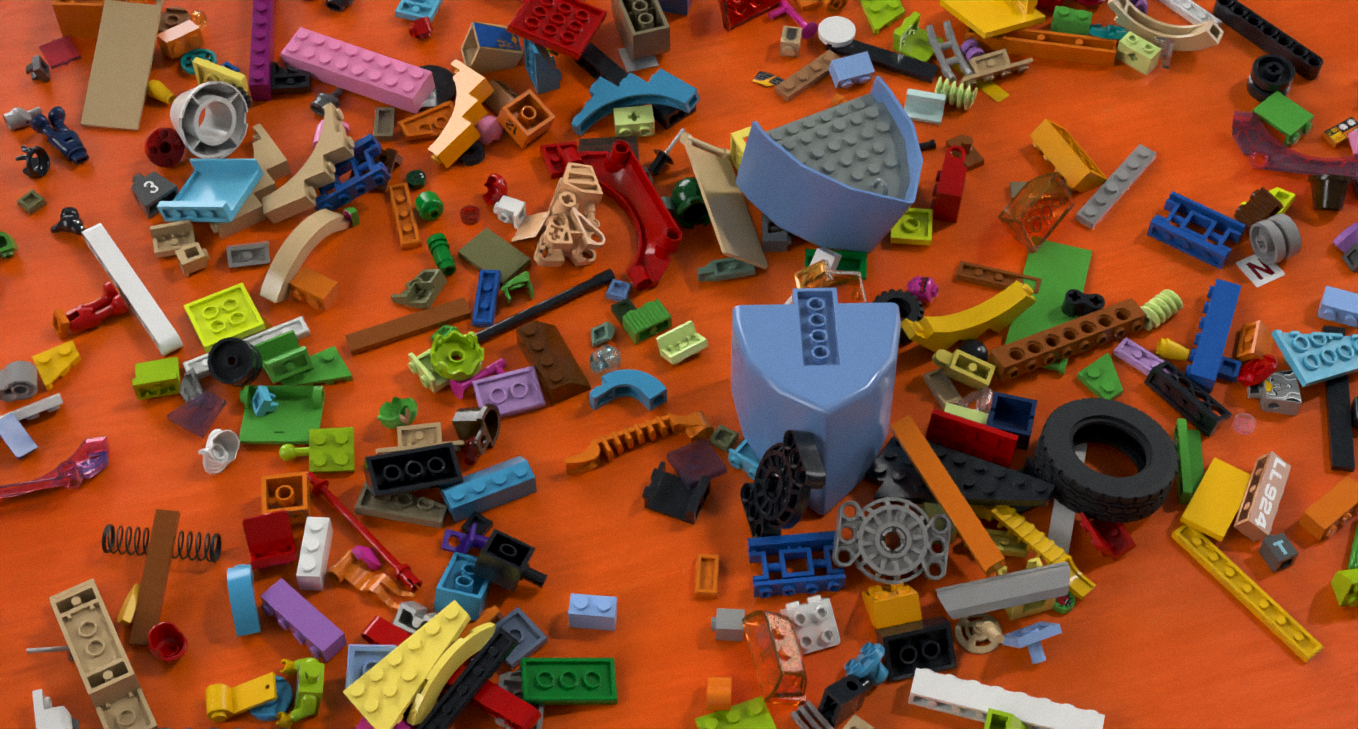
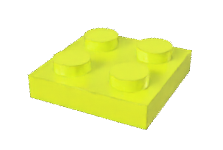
(913, 227)

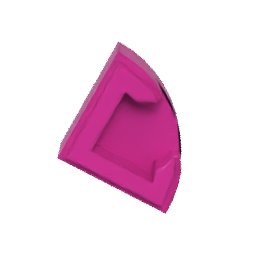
(368, 555)

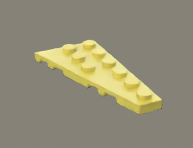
(396, 679)

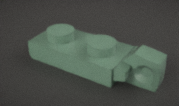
(724, 269)

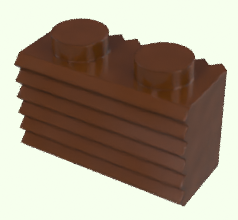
(1259, 207)

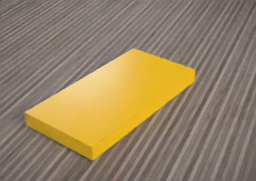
(1216, 499)

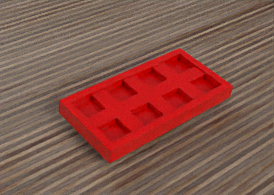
(972, 438)

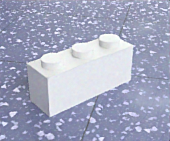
(314, 553)

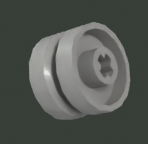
(1275, 239)

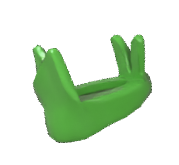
(518, 282)

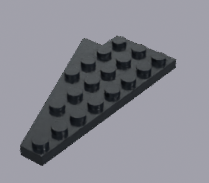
(976, 479)

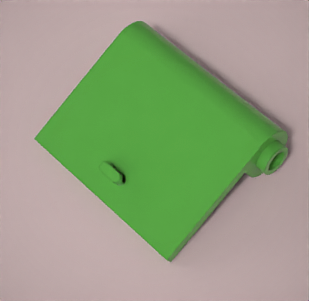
(296, 413)

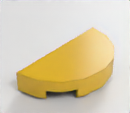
(129, 606)

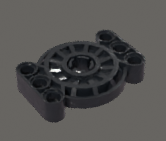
(783, 484)

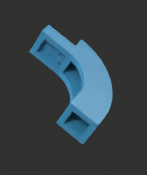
(629, 384)
(243, 599)

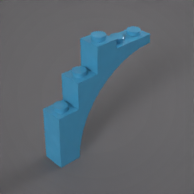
(632, 91)

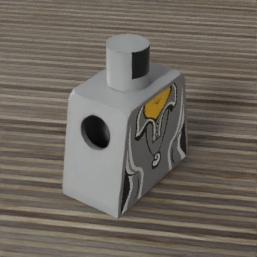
(1278, 393)

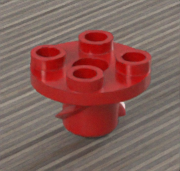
(164, 147)

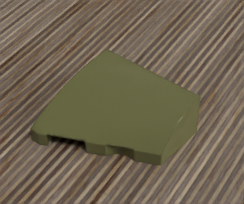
(422, 290)

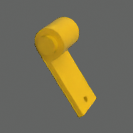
(226, 702)

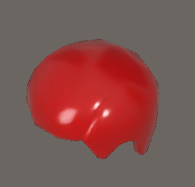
(496, 189)

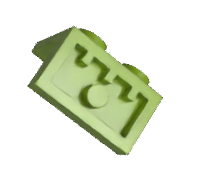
(157, 378)

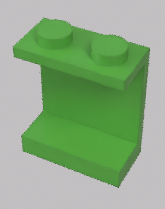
(1285, 117)
(283, 356)

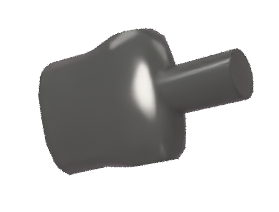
(323, 98)

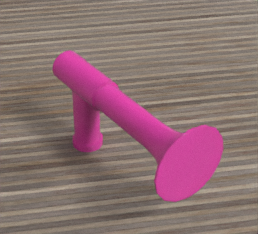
(809, 29)
(459, 387)

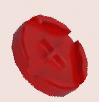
(1257, 370)

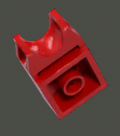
(950, 186)

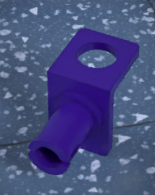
(467, 541)

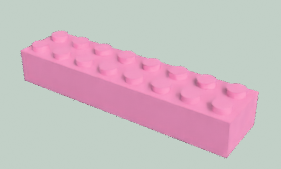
(359, 70)

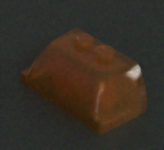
(1037, 210)
(776, 657)

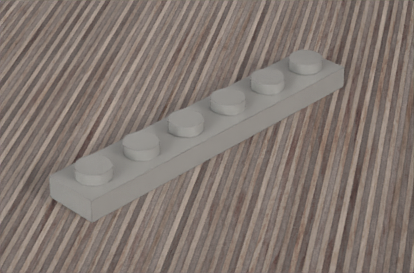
(1115, 186)

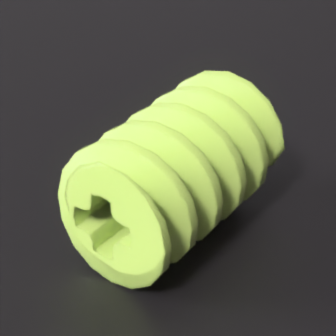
(956, 94)
(1161, 308)

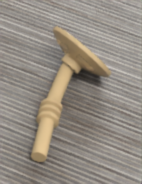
(982, 630)

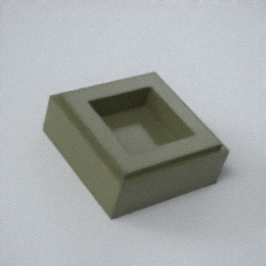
(31, 202)
(723, 438)

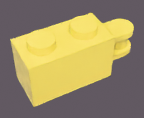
(964, 368)

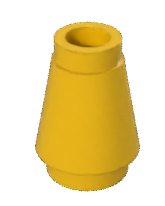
(160, 92)
(1171, 350)

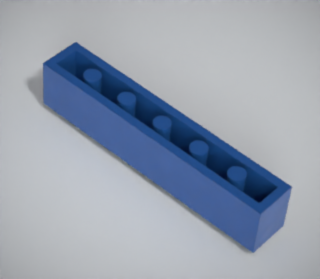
(1213, 334)

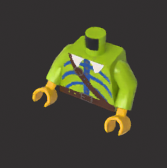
(307, 692)

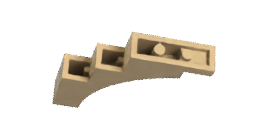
(274, 167)

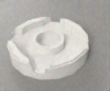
(836, 31)

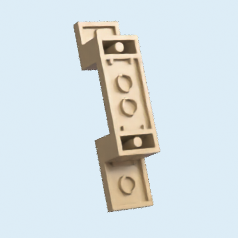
(101, 658)

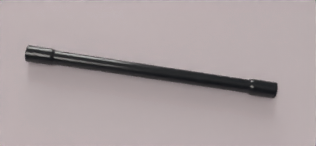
(596, 281)

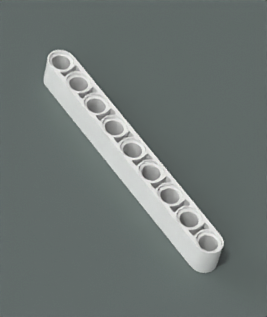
(132, 289)

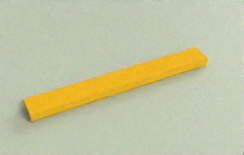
(1248, 592)

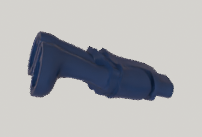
(64, 140)

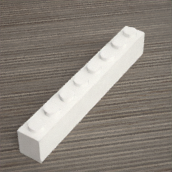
(973, 699)

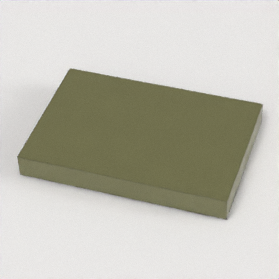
(492, 252)

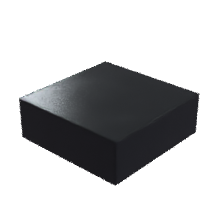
(482, 527)

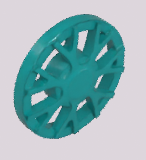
(184, 62)

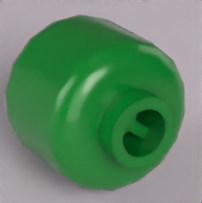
(429, 205)

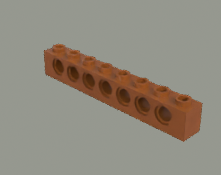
(1066, 339)

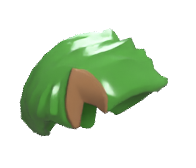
(398, 412)

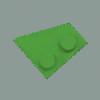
(1102, 378)

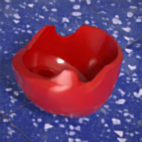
(167, 642)

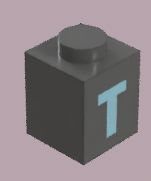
(1278, 552)

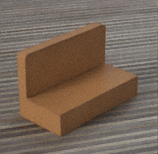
(500, 97)

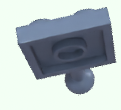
(523, 630)

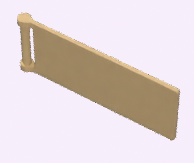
(121, 65)
(724, 201)

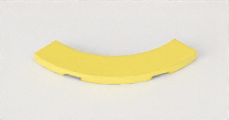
(444, 669)

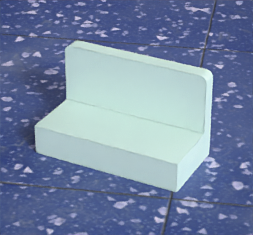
(925, 106)

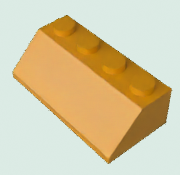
(1067, 157)

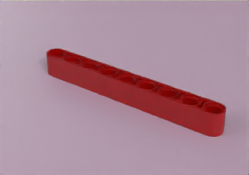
(491, 698)

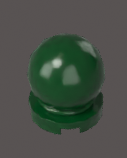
(689, 203)

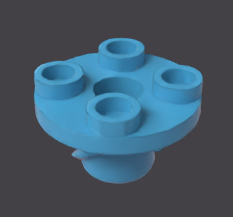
(868, 664)

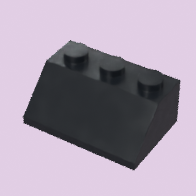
(917, 645)

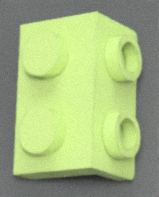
(680, 343)
(424, 369)

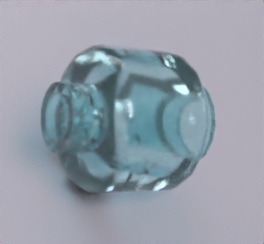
(605, 360)

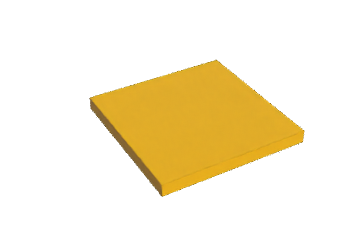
(992, 16)

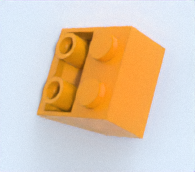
(892, 605)

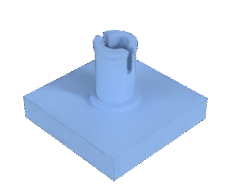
(1031, 637)
(362, 658)

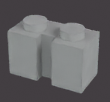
(412, 616)

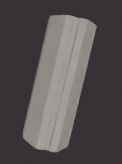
(1005, 590)

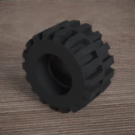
(908, 307)

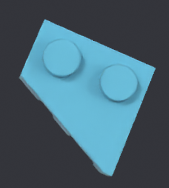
(418, 9)

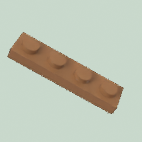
(806, 76)

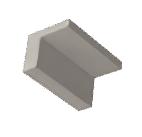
(248, 254)

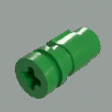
(440, 251)

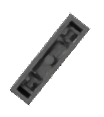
(775, 240)

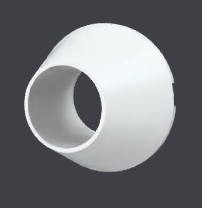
(223, 120)

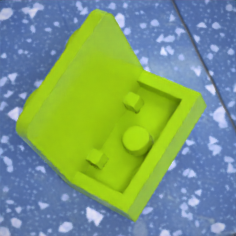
(912, 40)

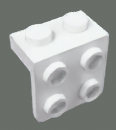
(813, 623)

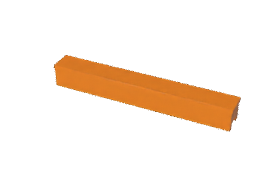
(1050, 45)
(948, 495)

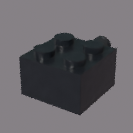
(507, 562)

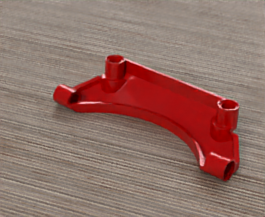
(628, 185)

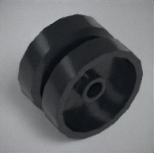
(1270, 75)
(232, 350)

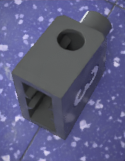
(151, 190)

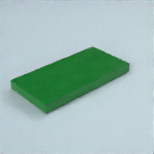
(568, 681)

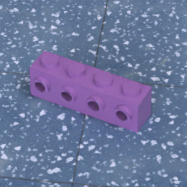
(303, 620)

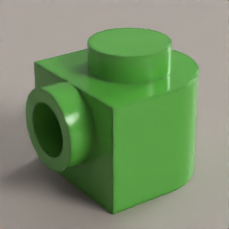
(7, 245)

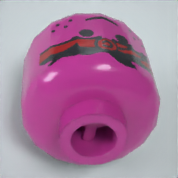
(923, 288)

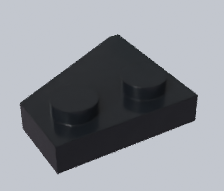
(289, 80)

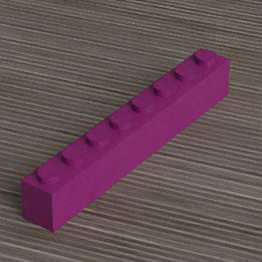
(262, 49)

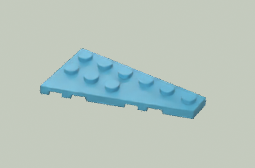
(1318, 355)

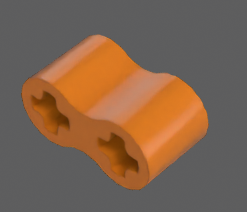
(719, 693)

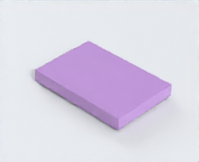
(510, 391)

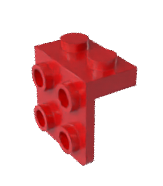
(1109, 537)
(270, 540)

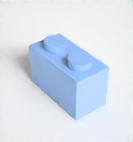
(851, 70)
(1339, 306)
(593, 612)

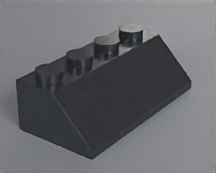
(412, 470)

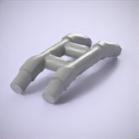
(951, 43)

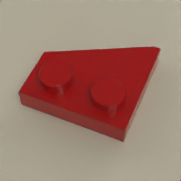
(551, 157)

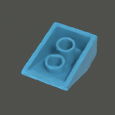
(541, 67)
(463, 586)

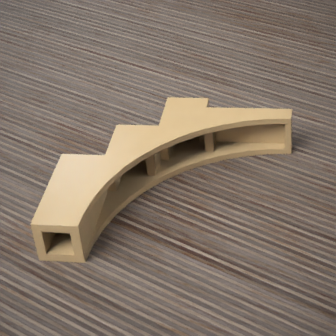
(318, 171)

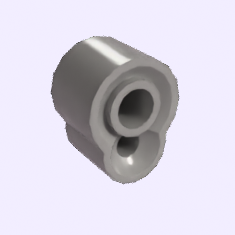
(18, 381)

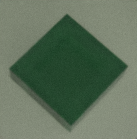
(621, 308)

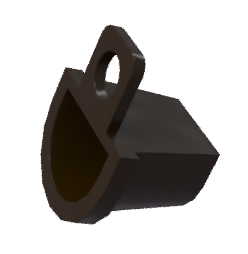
(1329, 191)
(478, 422)

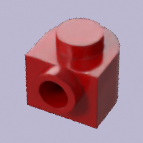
(421, 27)

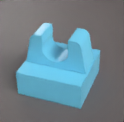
(263, 401)

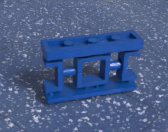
(364, 148)
(1193, 242)
(794, 547)

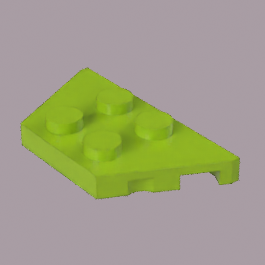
(882, 13)

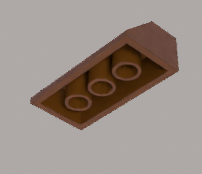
(552, 360)

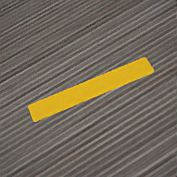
(989, 87)

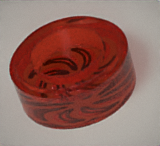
(470, 215)

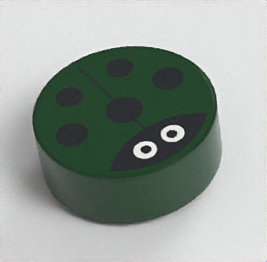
(416, 179)

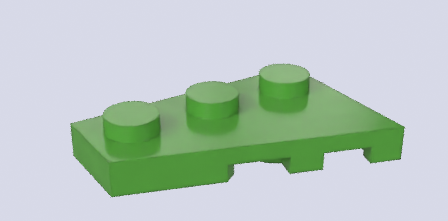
(326, 368)

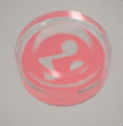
(1244, 423)

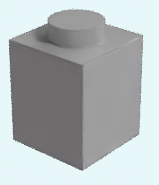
(728, 624)

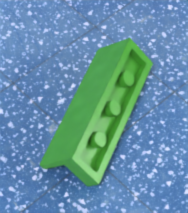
(1190, 460)

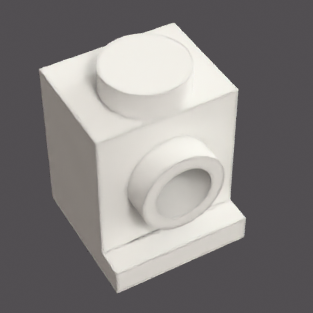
(510, 211)

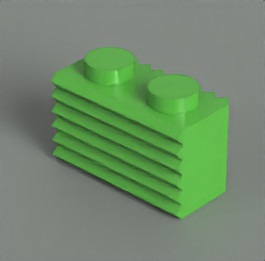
(1071, 21)
(646, 321)

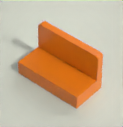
(1254, 341)

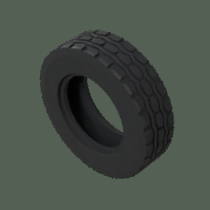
(1117, 426)

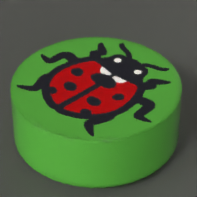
(1065, 603)

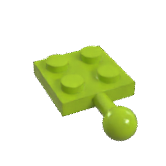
(328, 450)

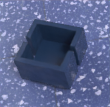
(1013, 415)

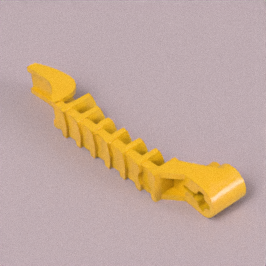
(1036, 541)

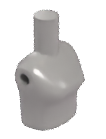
(20, 117)

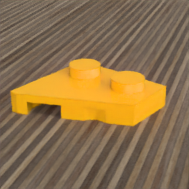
(56, 362)

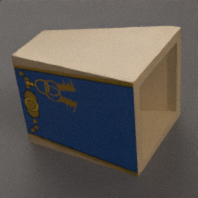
(490, 48)

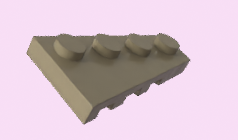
(402, 508)

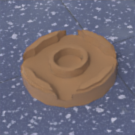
(172, 17)

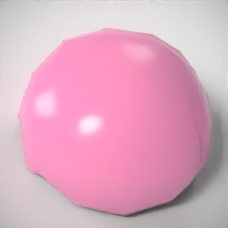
(489, 129)

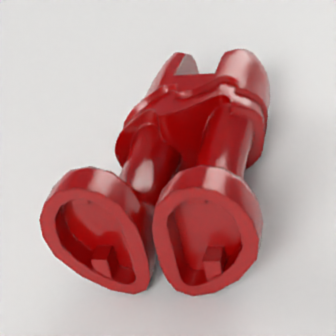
(84, 316)

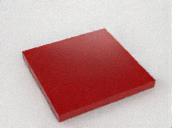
(558, 24)

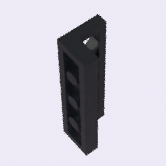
(1185, 399)

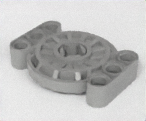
(913, 536)

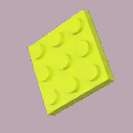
(224, 315)

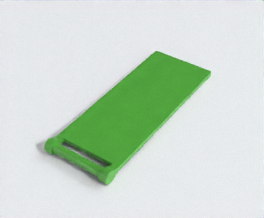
(1060, 270)

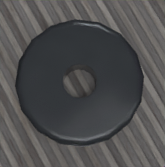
(474, 158)

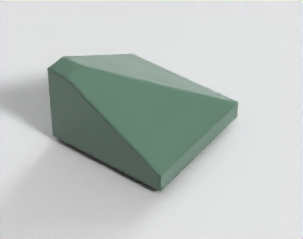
(602, 333)

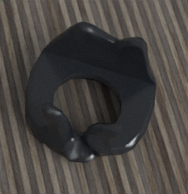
(35, 166)

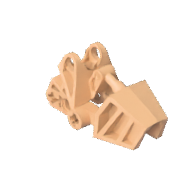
(572, 219)

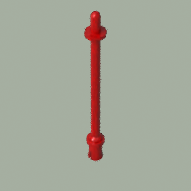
(402, 571)

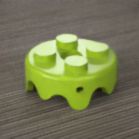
(461, 345)

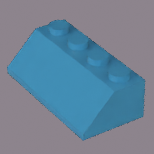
(489, 488)

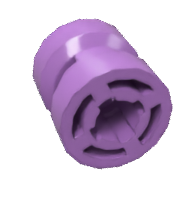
(971, 49)

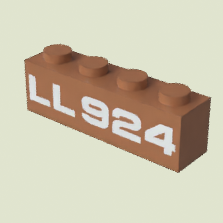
(1262, 496)

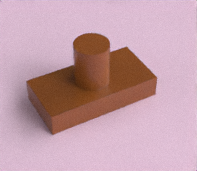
(973, 158)

